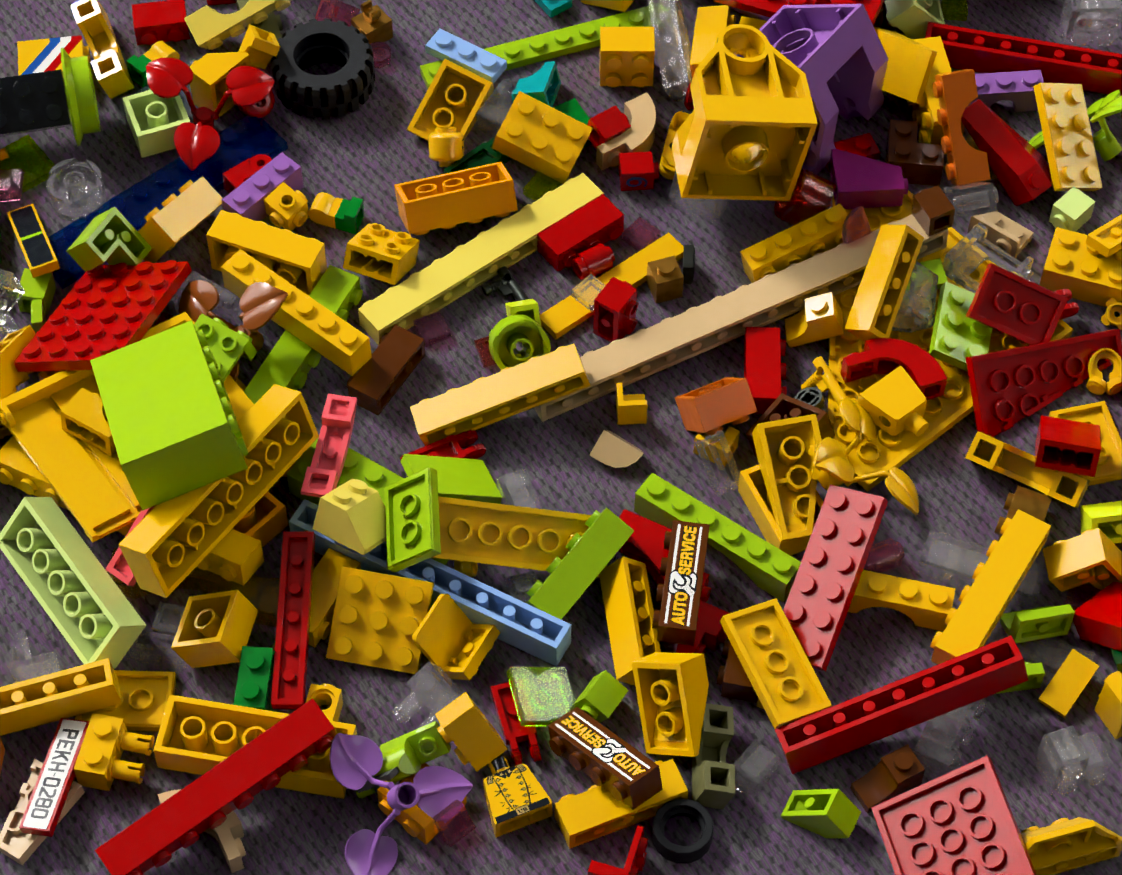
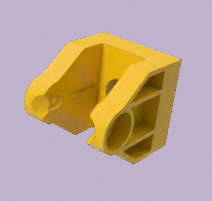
(746, 123)

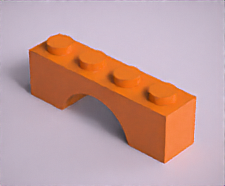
(955, 93)

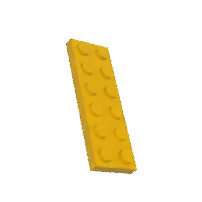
(505, 533)

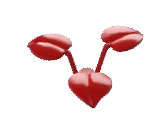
(199, 140)

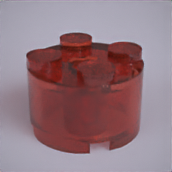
(809, 198)

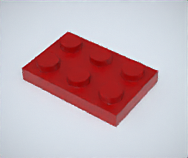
(1016, 306)

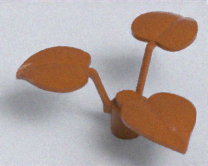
(257, 302)

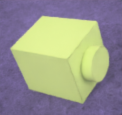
(1072, 210)

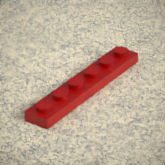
(293, 620)

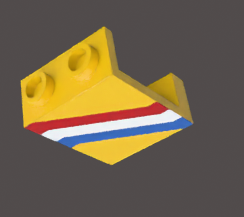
(45, 54)

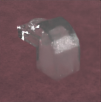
(27, 666)

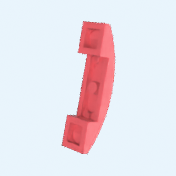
(331, 446)

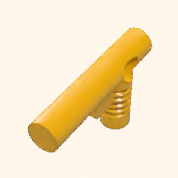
(824, 381)

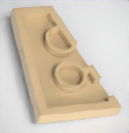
(20, 845)

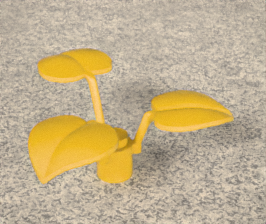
(836, 468)

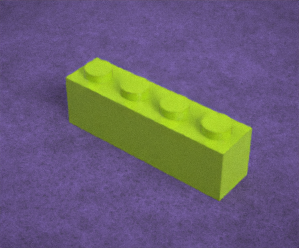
(581, 565)

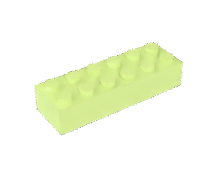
(70, 582)

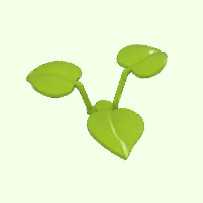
(1103, 139)

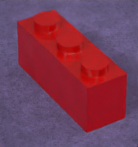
(579, 231)
(763, 365)

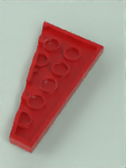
(1029, 377)

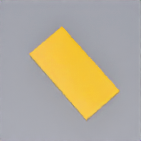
(1068, 683)

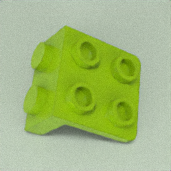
(225, 343)

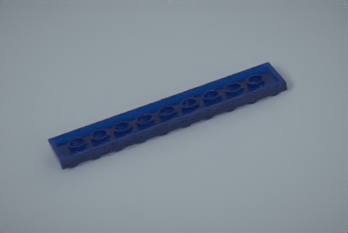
(237, 143)

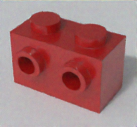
(615, 310)

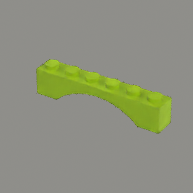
(761, 561)

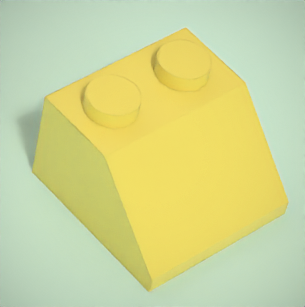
(352, 516)

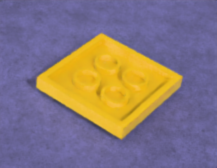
(377, 619)

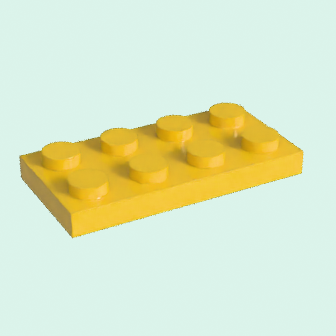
(1067, 136)
(775, 663)

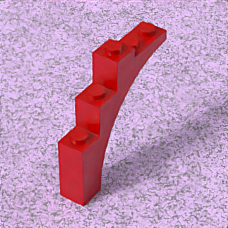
(648, 547)

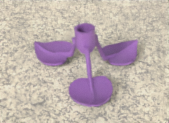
(434, 788)

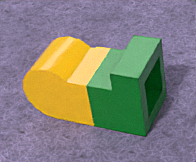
(138, 65)
(337, 212)

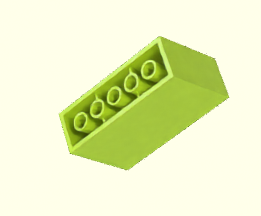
(169, 414)

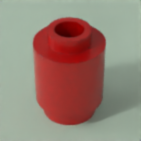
(593, 261)

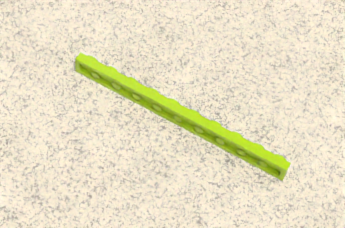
(555, 42)

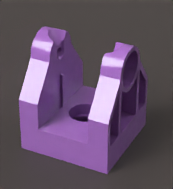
(841, 64)

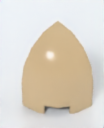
(615, 451)

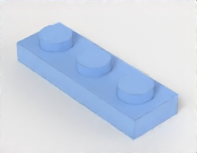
(466, 55)

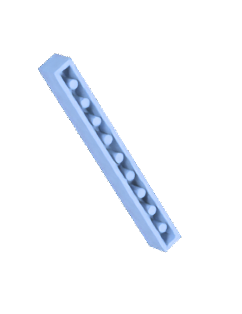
(516, 620)

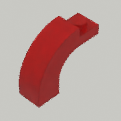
(886, 355)

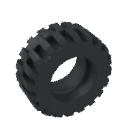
(330, 93)

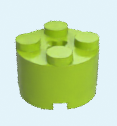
(511, 331)

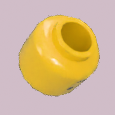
(446, 145)

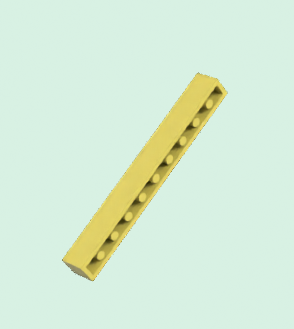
(474, 261)

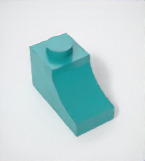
(541, 85)

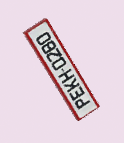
(54, 779)

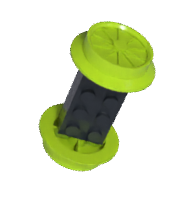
(51, 100)

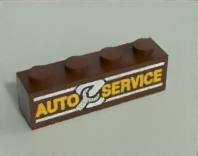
(682, 583)
(605, 758)

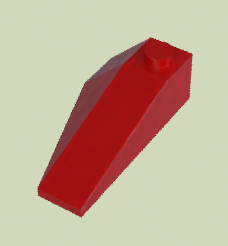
(1010, 156)

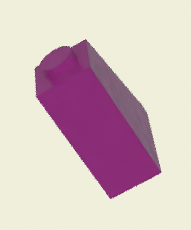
(865, 181)

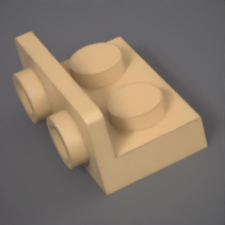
(1003, 232)

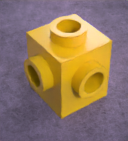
(286, 207)

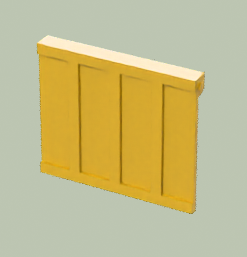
(80, 474)

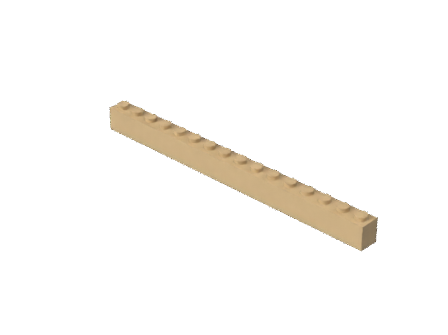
(727, 317)

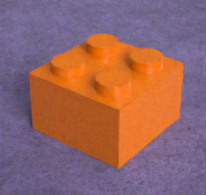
(716, 405)

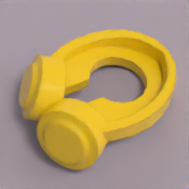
(1096, 383)

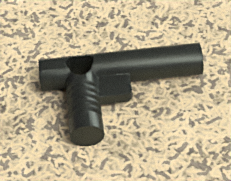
(506, 288)

